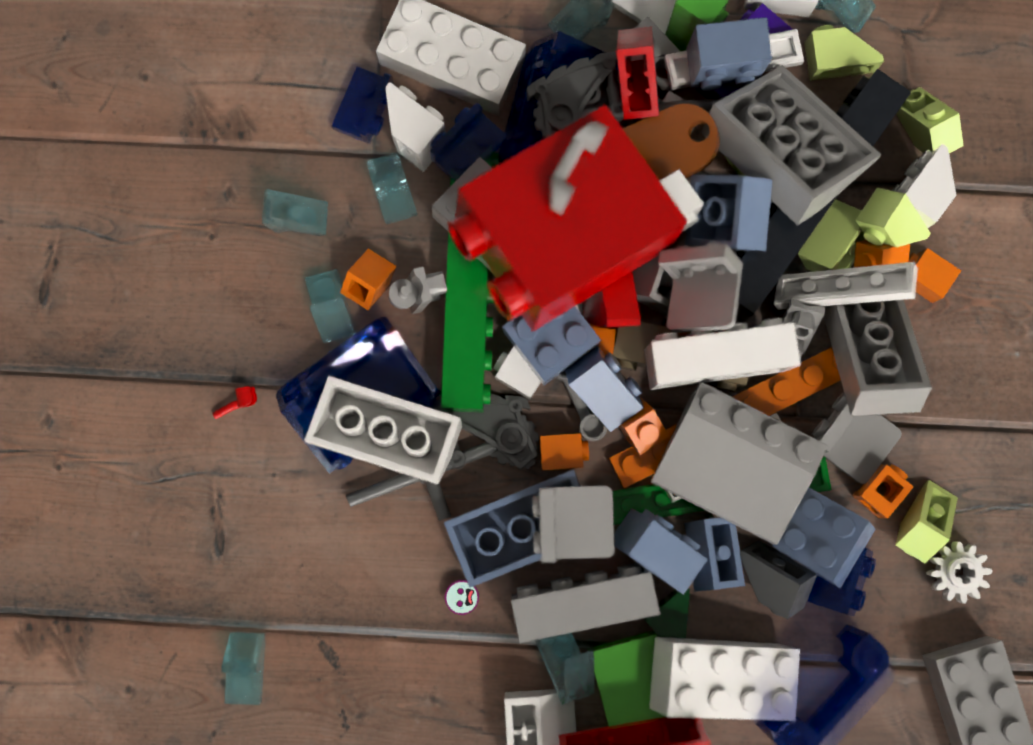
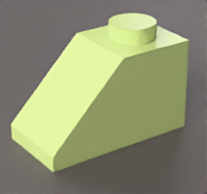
(839, 53)
(891, 220)
(927, 522)

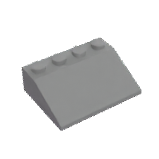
(793, 137)
(738, 463)

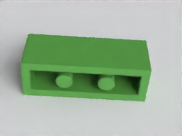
(692, 13)

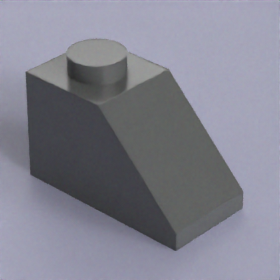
(777, 579)

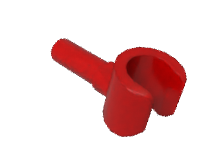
(245, 397)

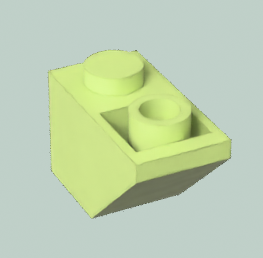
(930, 122)

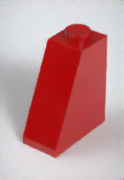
(637, 73)
(614, 305)

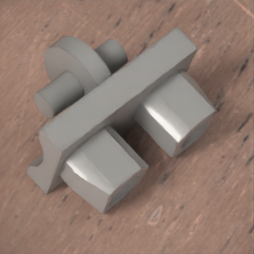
(417, 290)
(805, 320)

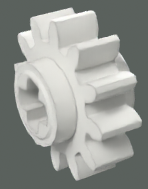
(964, 584)

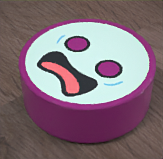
(461, 598)

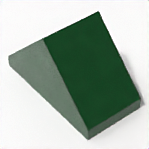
(672, 617)

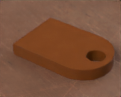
(668, 144)

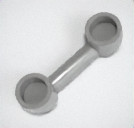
(586, 138)
(590, 426)

